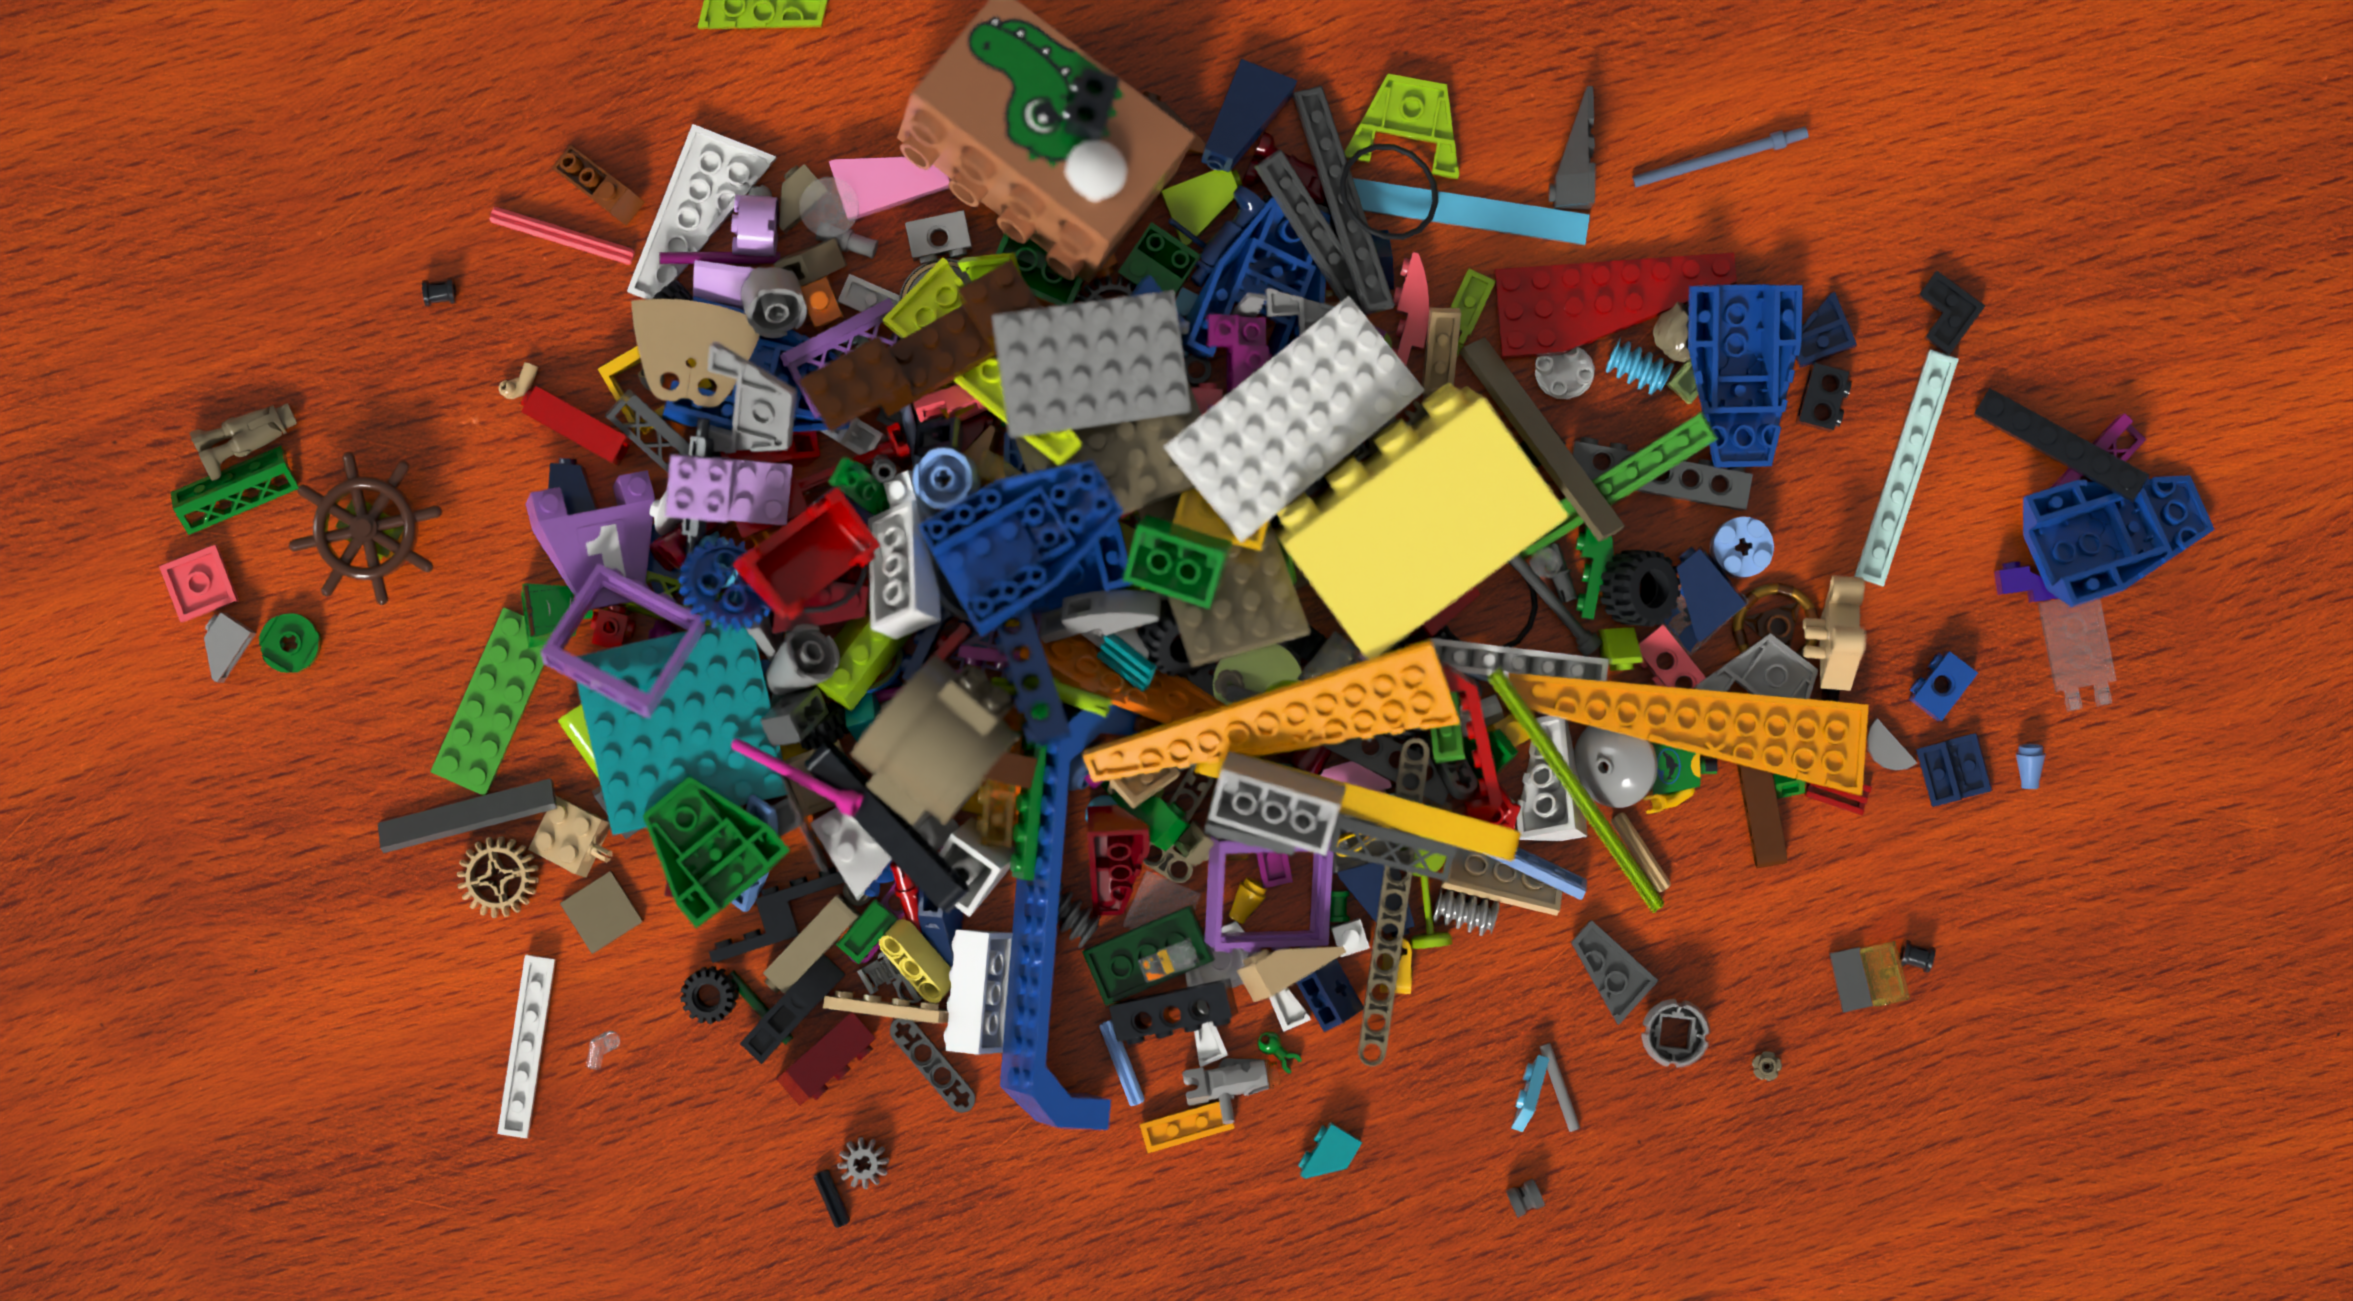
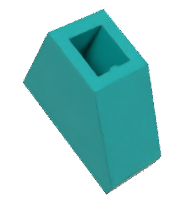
(1332, 1152)

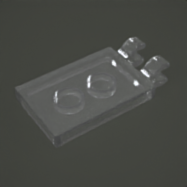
(2078, 650)

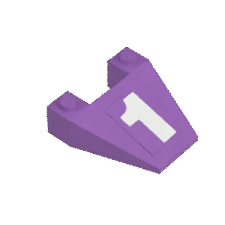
(606, 536)

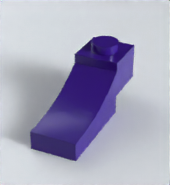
(2018, 579)

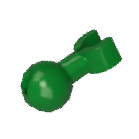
(1274, 1047)

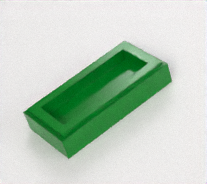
(867, 931)

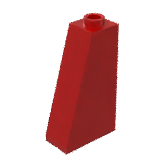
(576, 425)

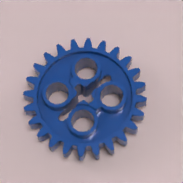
(704, 568)

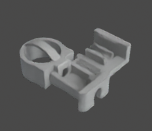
(884, 972)

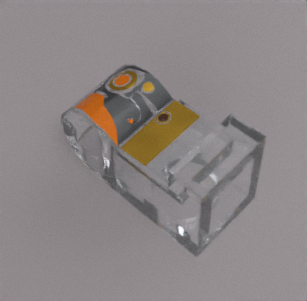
(1168, 960)

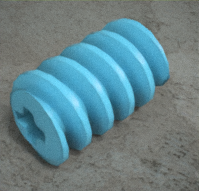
(1638, 367)

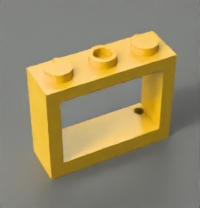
(622, 364)

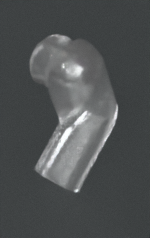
(600, 1045)

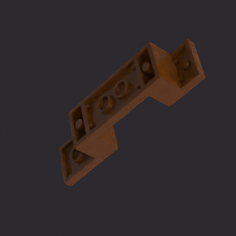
(923, 359)

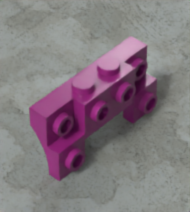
(1246, 345)

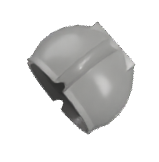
(1696, 1036)

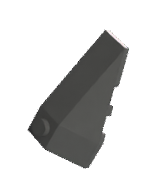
(1575, 174)

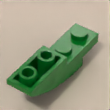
(1600, 554)

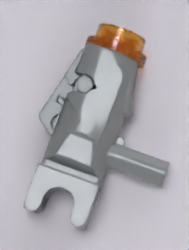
(1230, 1079)

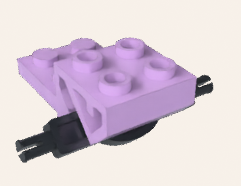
(723, 488)

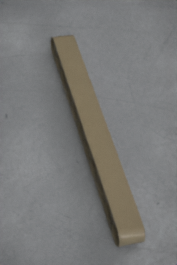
(1396, 917)

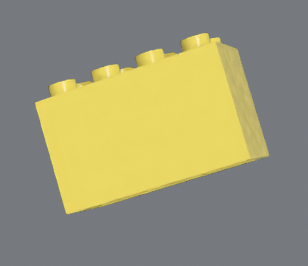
(1418, 519)

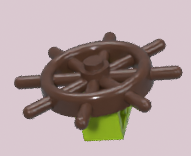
(366, 526)

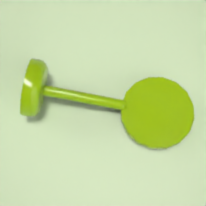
(1431, 938)

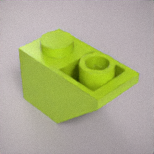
(1620, 647)

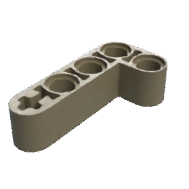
(1170, 856)

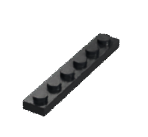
(2061, 445)

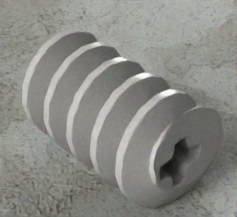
(1466, 911)

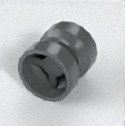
(1525, 1198)

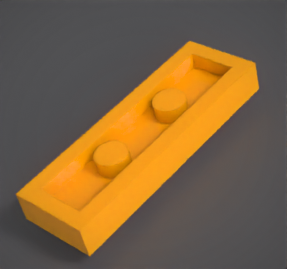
(1183, 1127)

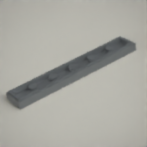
(1308, 223)
(467, 815)

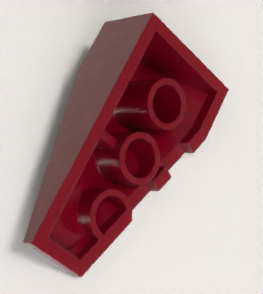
(1116, 856)

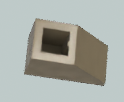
(814, 261)

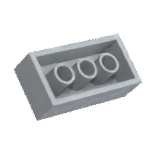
(1277, 803)

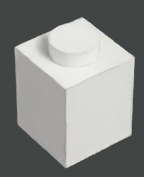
(1350, 936)

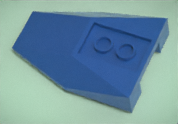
(1019, 537)

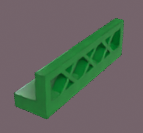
(230, 486)

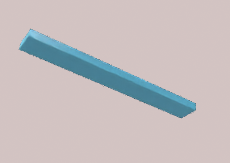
(1473, 212)

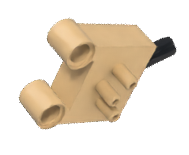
(1839, 636)

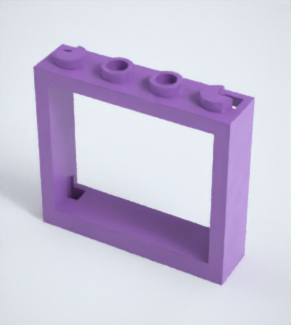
(595, 678)
(1277, 940)

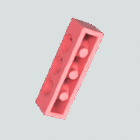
(1660, 642)

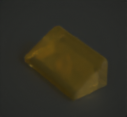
(1884, 973)

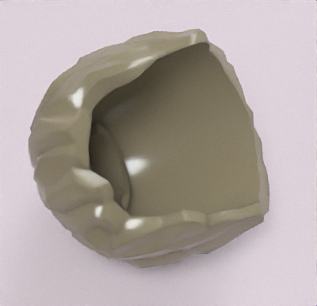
(1672, 333)

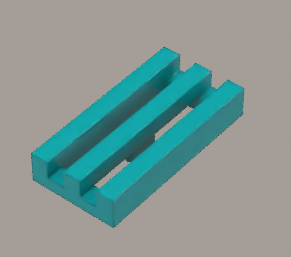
(1126, 661)

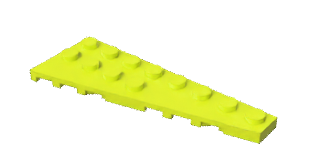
(935, 297)

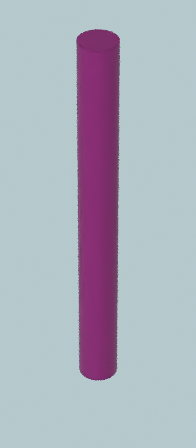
(714, 257)

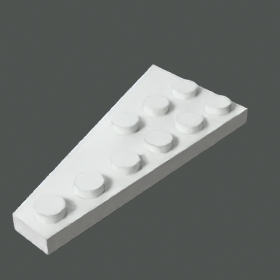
(696, 203)
(853, 849)

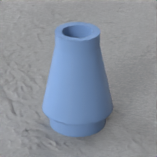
(2030, 764)

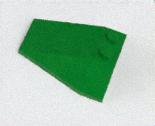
(709, 848)

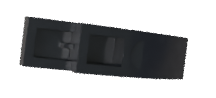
(792, 1008)

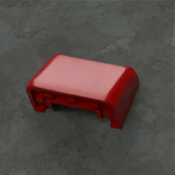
(807, 554)

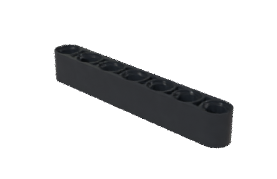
(890, 829)

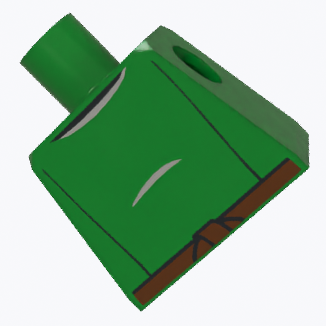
(544, 609)

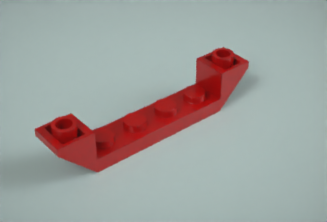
(1483, 808)

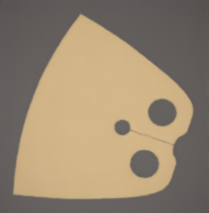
(684, 329)

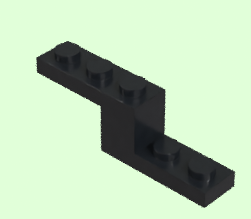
(776, 915)

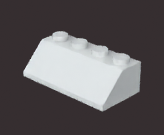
(978, 991)

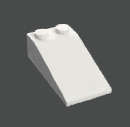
(902, 574)

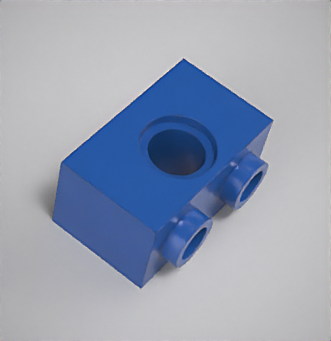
(1958, 676)

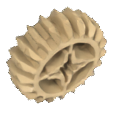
(502, 889)

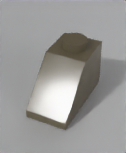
(792, 189)

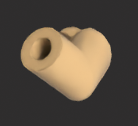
(519, 386)

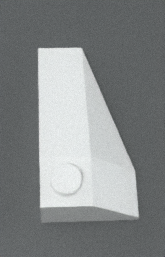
(1545, 805)

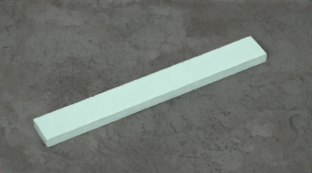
(1906, 467)

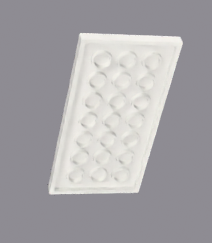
(1294, 419)

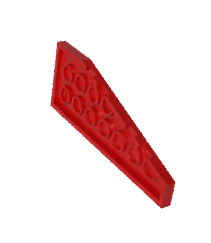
(1575, 304)

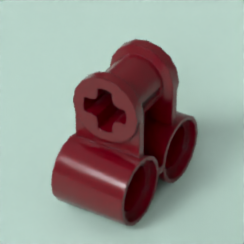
(1307, 759)

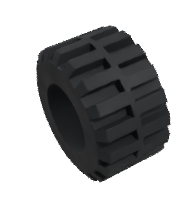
(1622, 585)
(1167, 655)

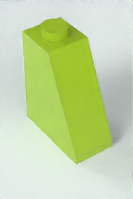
(1200, 201)

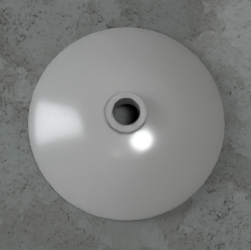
(1630, 764)

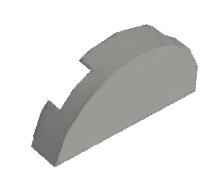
(1886, 749)

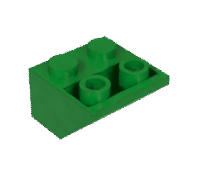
(1162, 258)

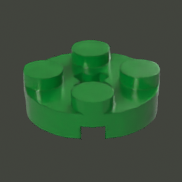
(273, 646)

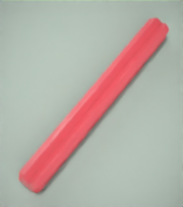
(562, 235)

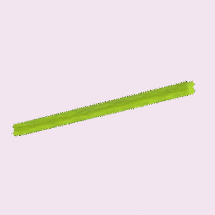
(1576, 790)

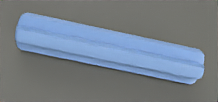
(1122, 1064)

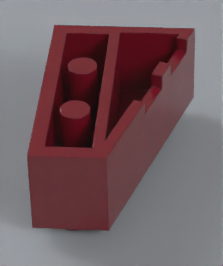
(855, 608)
(827, 1060)

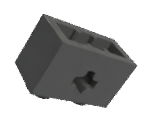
(794, 716)

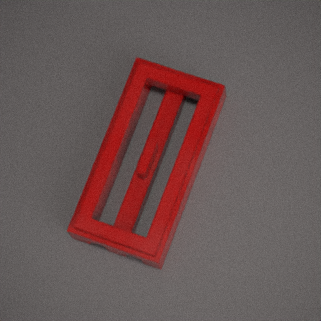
(1861, 799)

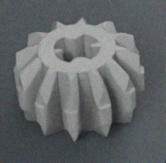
(858, 1153)

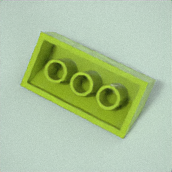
(862, 659)

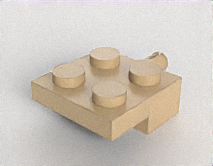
(571, 838)

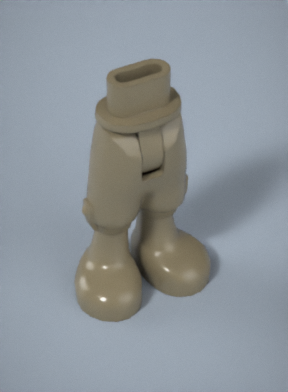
(246, 435)

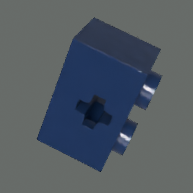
(1330, 995)

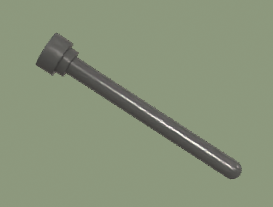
(1586, 640)

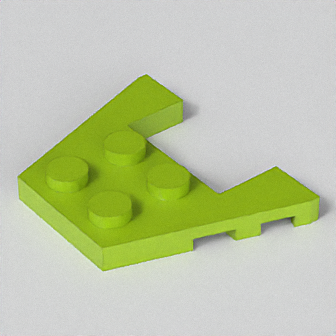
(1412, 111)

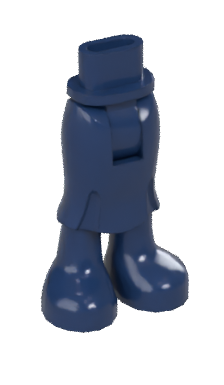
(1249, 206)

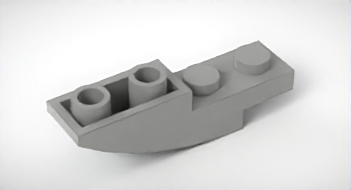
(1105, 610)

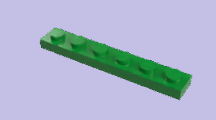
(1029, 807)

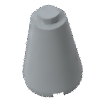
(802, 660)

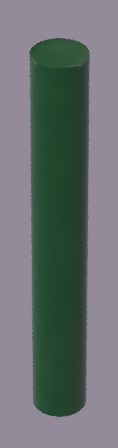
(752, 999)

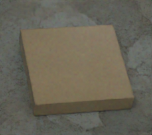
(601, 912)

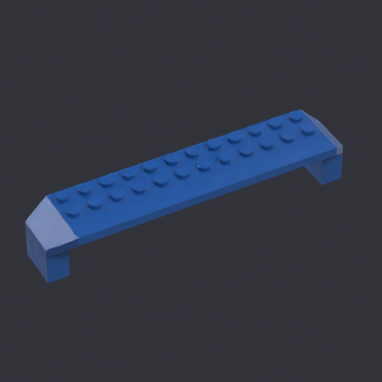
(1034, 938)

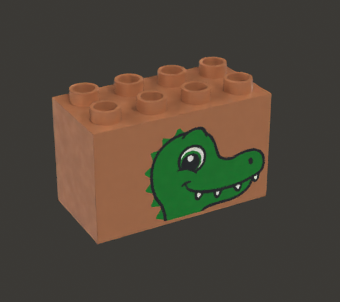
(997, 131)

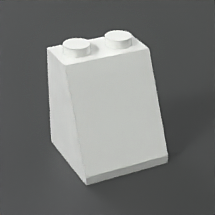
(977, 864)

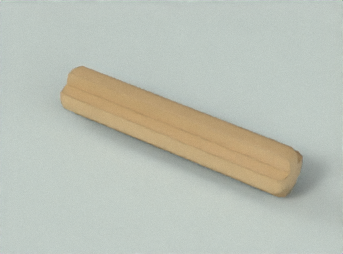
(1640, 852)

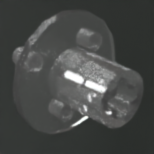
(829, 207)

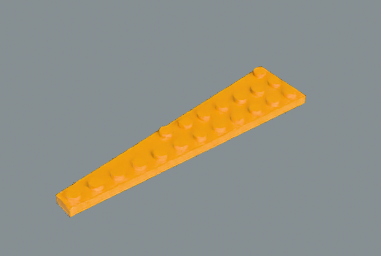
(1356, 701)
(1770, 733)

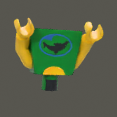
(1677, 776)

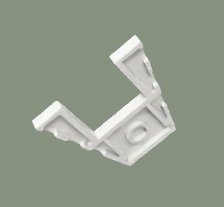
(1208, 1040)

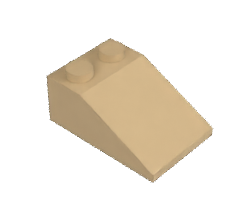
(1274, 971)

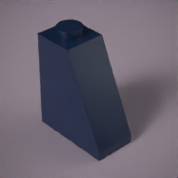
(574, 486)
(1707, 592)
(1365, 886)

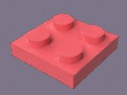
(199, 583)

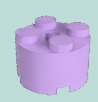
(755, 225)

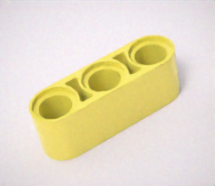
(917, 960)

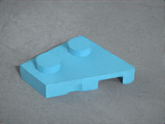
(1528, 1098)

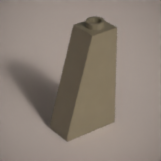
(811, 944)

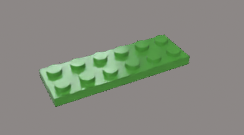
(491, 707)

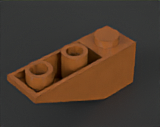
(598, 185)

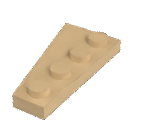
(1493, 880)
(897, 1008)

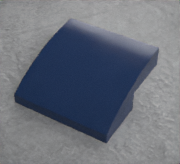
(1954, 769)

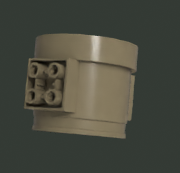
(936, 741)

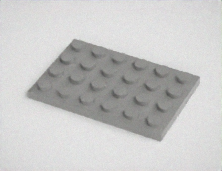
(1091, 364)

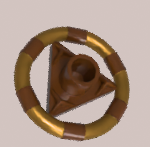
(1777, 621)

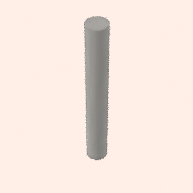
(1560, 1088)

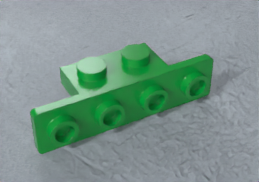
(860, 486)

